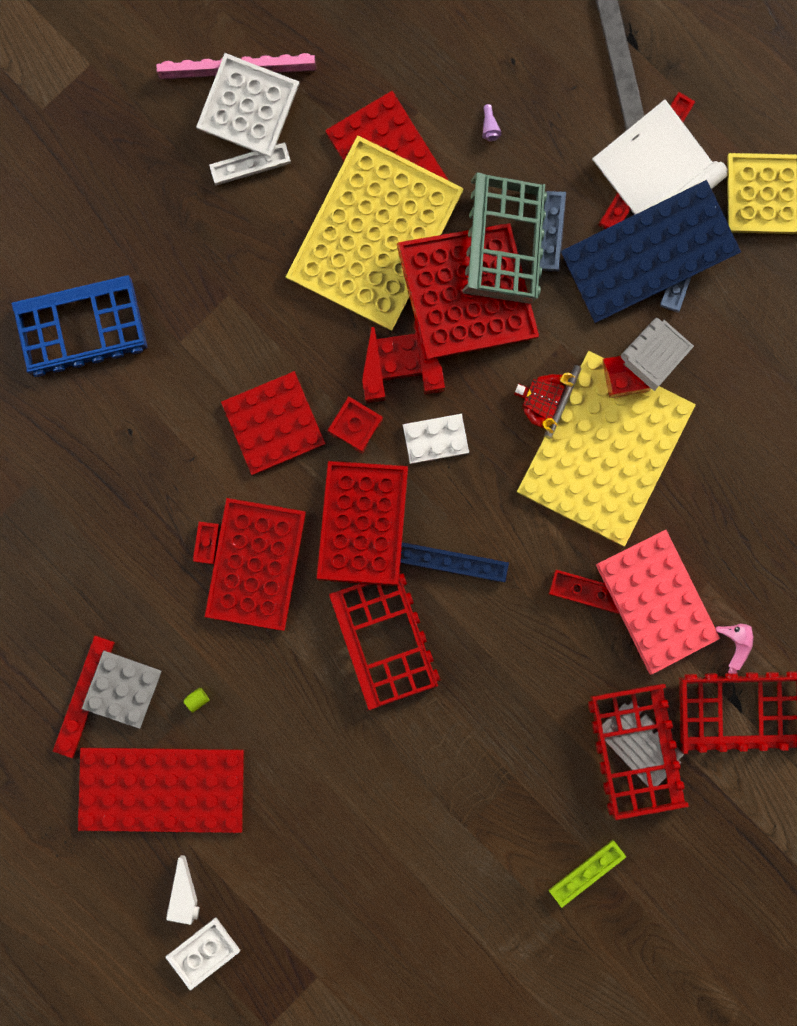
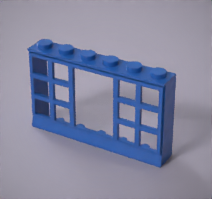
(73, 295)

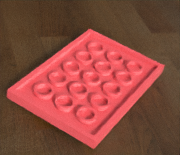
(657, 602)

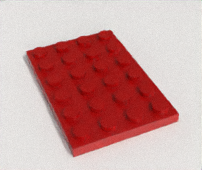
(387, 126)
(362, 523)
(255, 564)

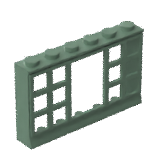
(477, 235)

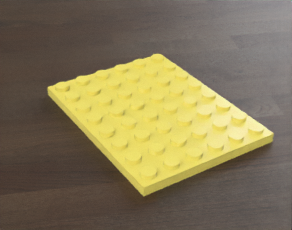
(356, 233)
(605, 453)

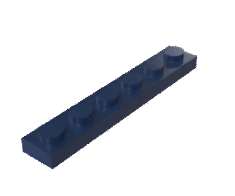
(454, 562)

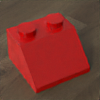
(620, 379)

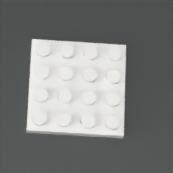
(247, 105)

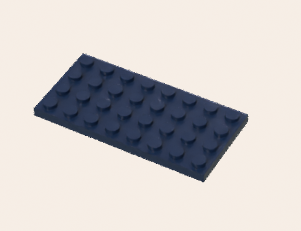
(650, 251)

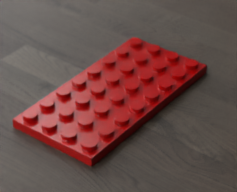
(161, 790)

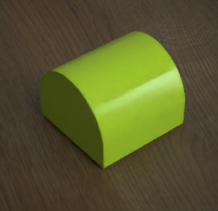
(196, 700)

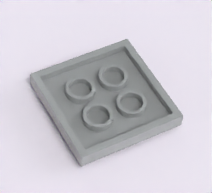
(121, 689)

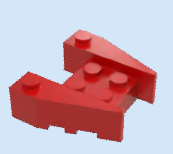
(397, 359)

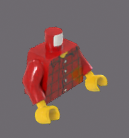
(543, 398)

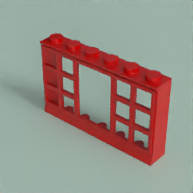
(356, 653)
(741, 743)
(667, 746)

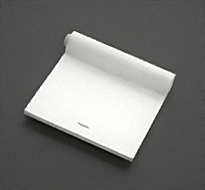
(658, 161)

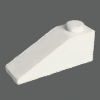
(183, 896)

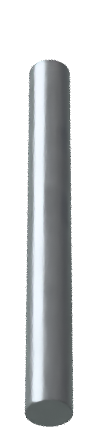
(563, 400)

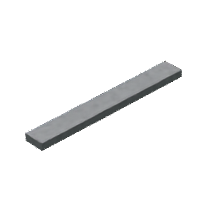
(620, 61)

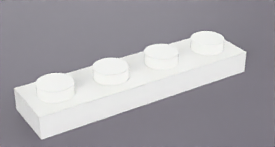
(248, 164)

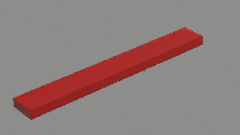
(618, 209)

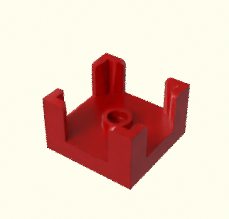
(355, 424)

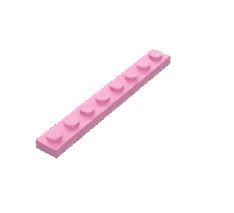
(208, 67)

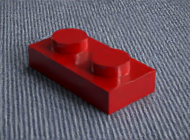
(206, 542)

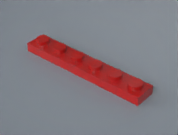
(76, 716)

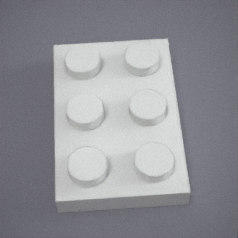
(435, 439)
(203, 953)

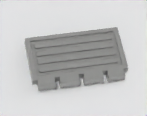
(656, 353)
(637, 748)

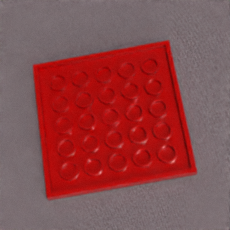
(458, 321)

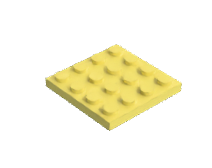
(762, 193)

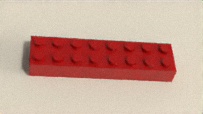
(582, 591)

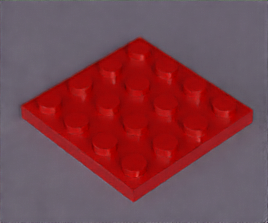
(273, 423)

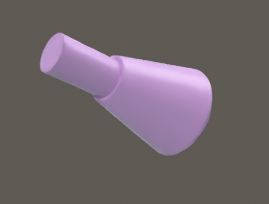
(490, 128)

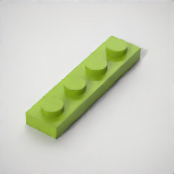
(587, 873)

